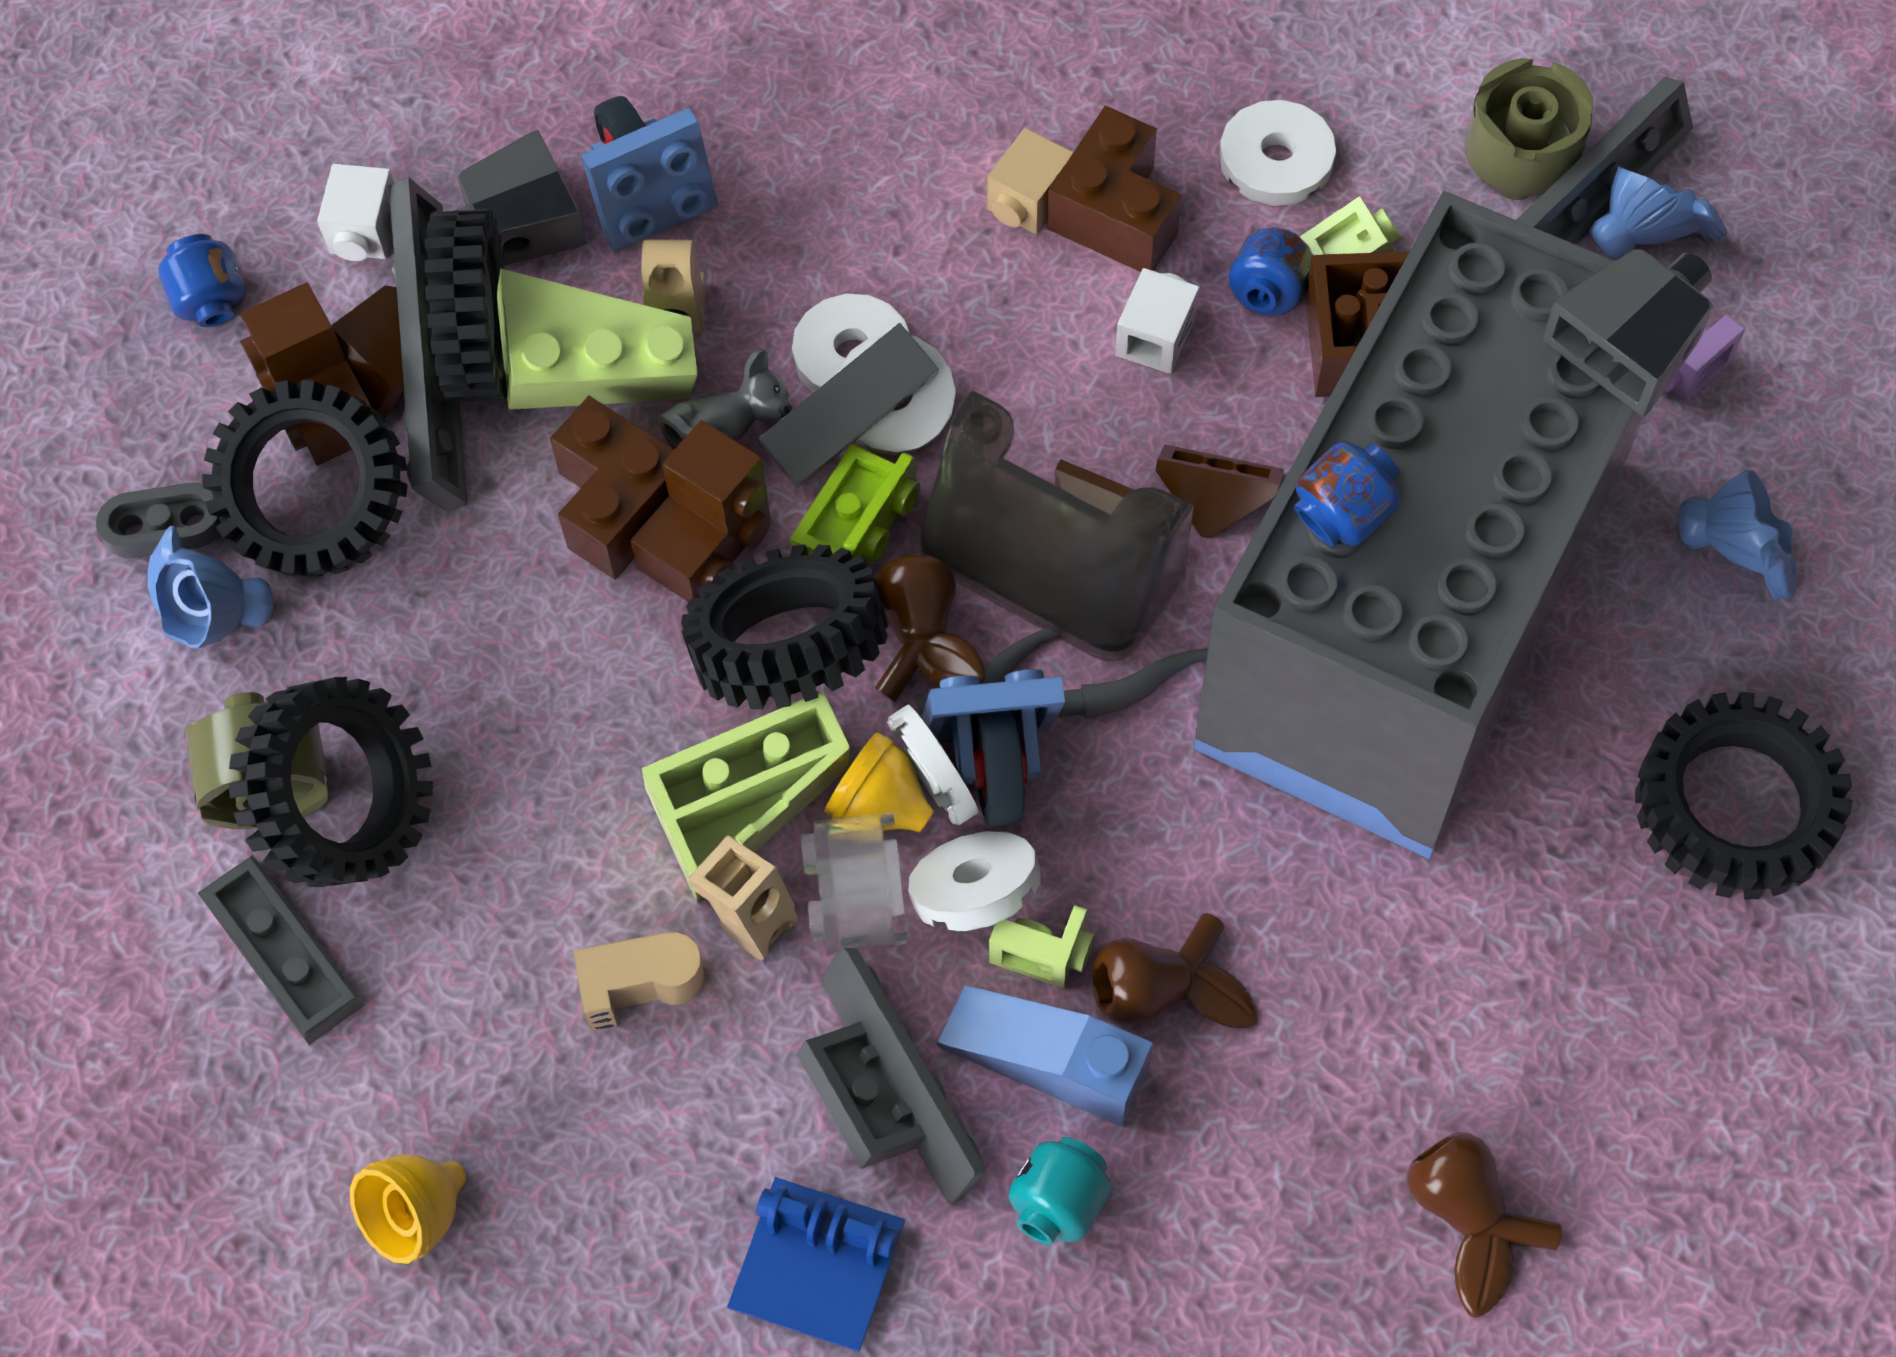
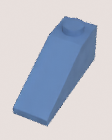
(1050, 1050)

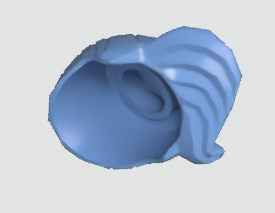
(1652, 214)
(1743, 530)
(202, 596)

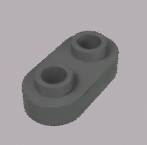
(156, 511)

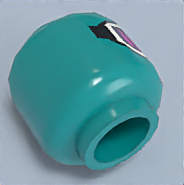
(1060, 1191)

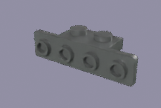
(881, 1085)

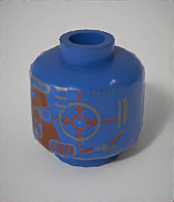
(1272, 268)
(1348, 493)

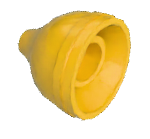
(882, 782)
(406, 1204)

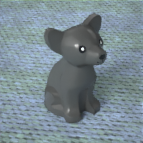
(732, 413)

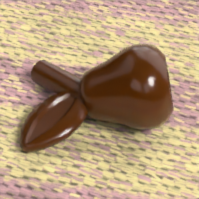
(917, 603)
(1142, 980)
(1461, 1186)

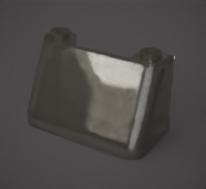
(1047, 551)

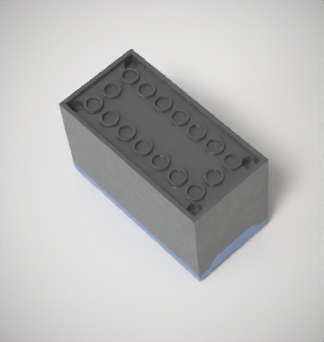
(1390, 660)

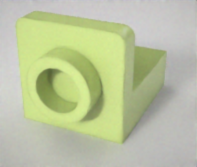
(1353, 231)
(1035, 952)

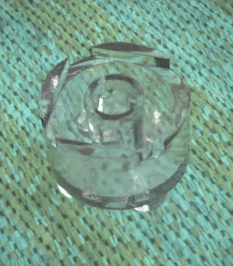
(856, 882)

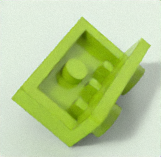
(860, 504)

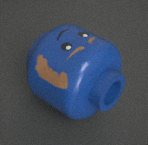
(202, 280)

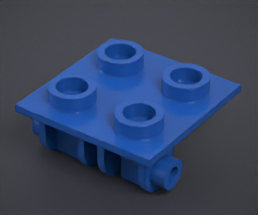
(816, 1263)

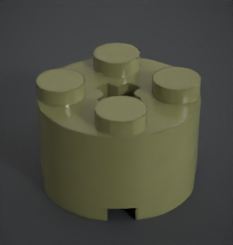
(1528, 126)
(210, 750)

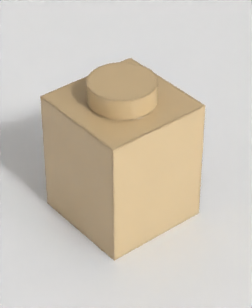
(1022, 179)

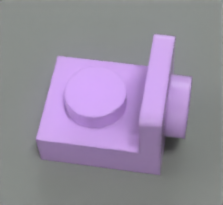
(1707, 359)

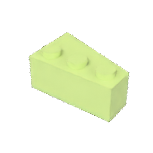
(584, 343)
(746, 780)

